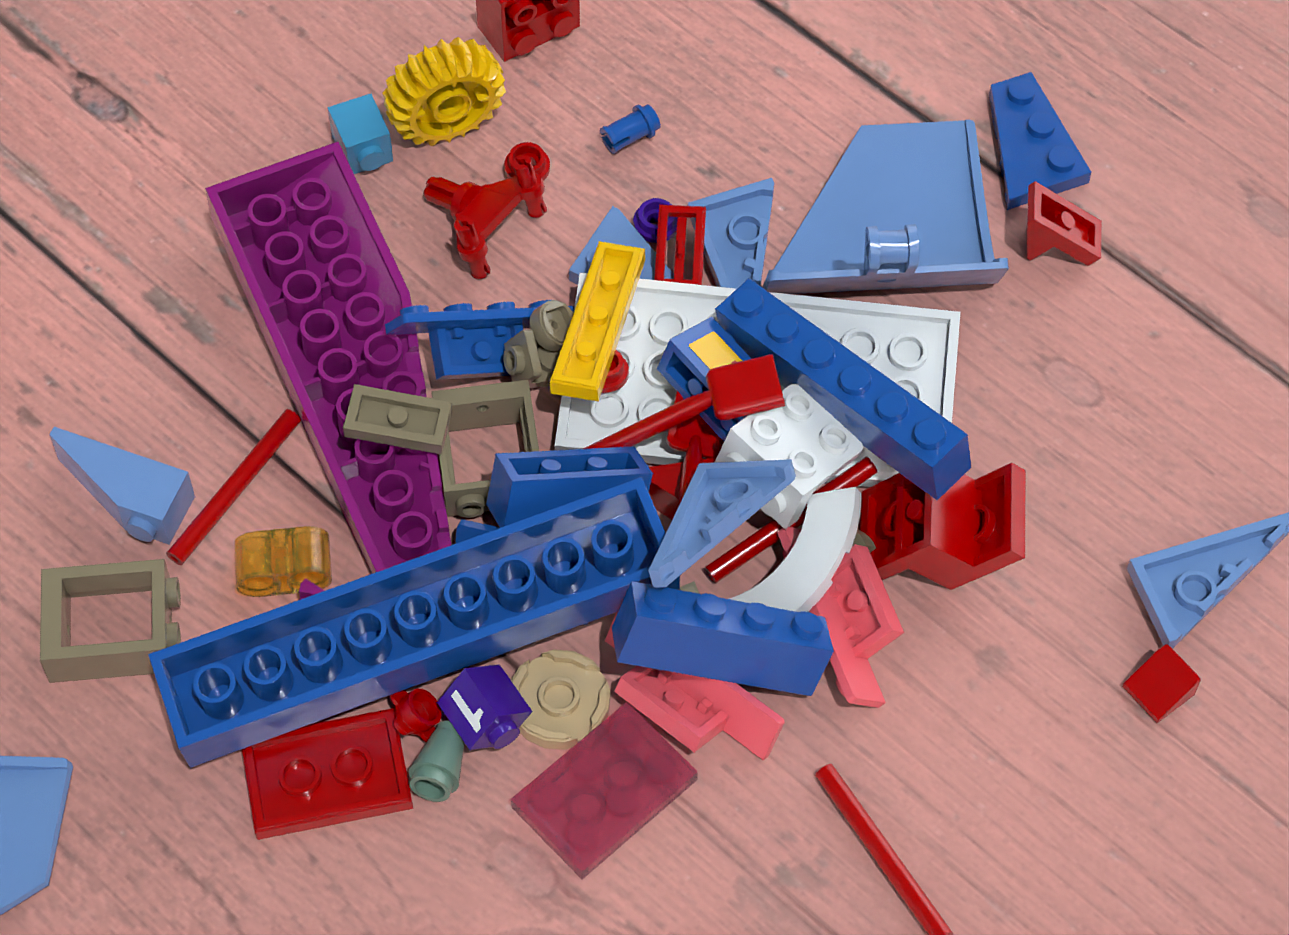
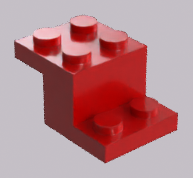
(949, 539)

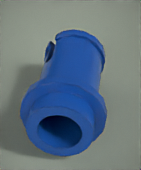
(632, 127)

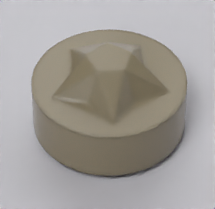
(551, 324)

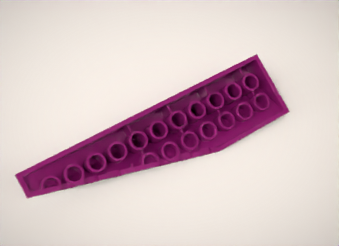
(322, 301)

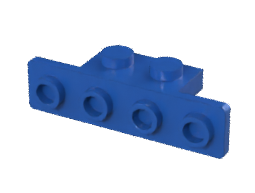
(465, 339)

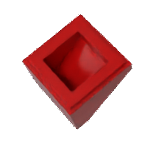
(1162, 683)

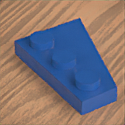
(1032, 141)

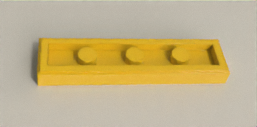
(597, 321)

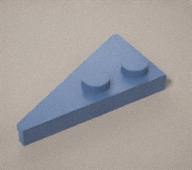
(737, 232)
(713, 507)

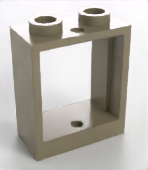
(481, 408)
(113, 659)

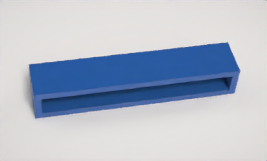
(856, 394)

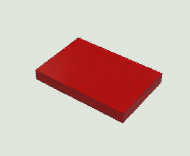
(327, 774)

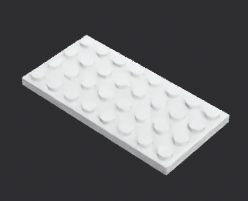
(902, 342)

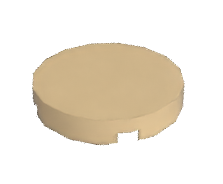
(565, 697)

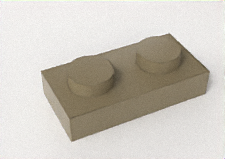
(398, 419)

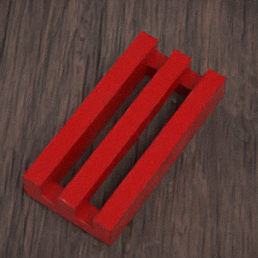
(682, 214)

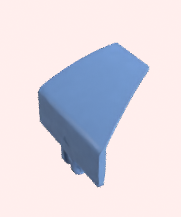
(896, 216)

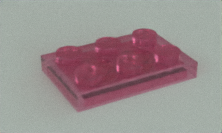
(604, 790)

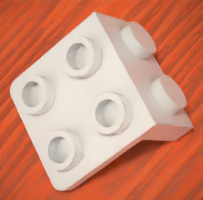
(795, 432)

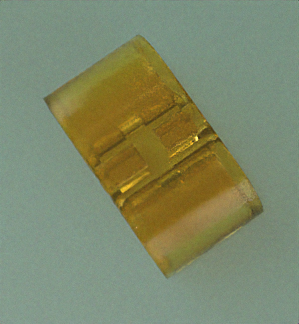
(281, 559)

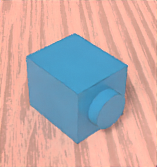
(361, 133)

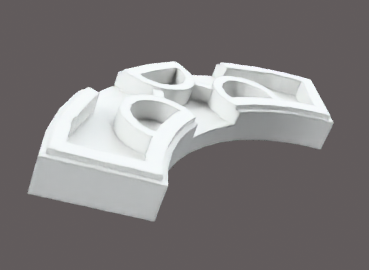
(816, 555)

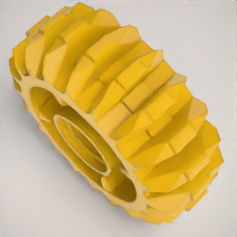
(444, 91)

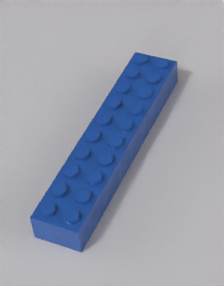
(407, 623)

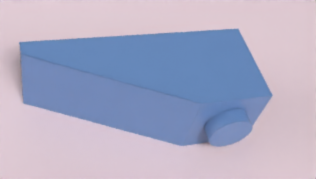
(135, 490)

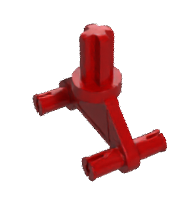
(484, 207)

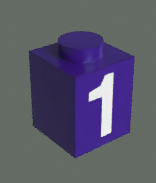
(485, 707)

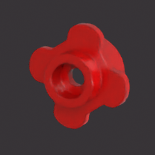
(416, 713)

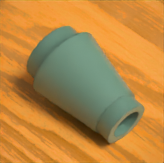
(438, 765)

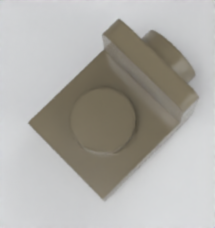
(529, 360)

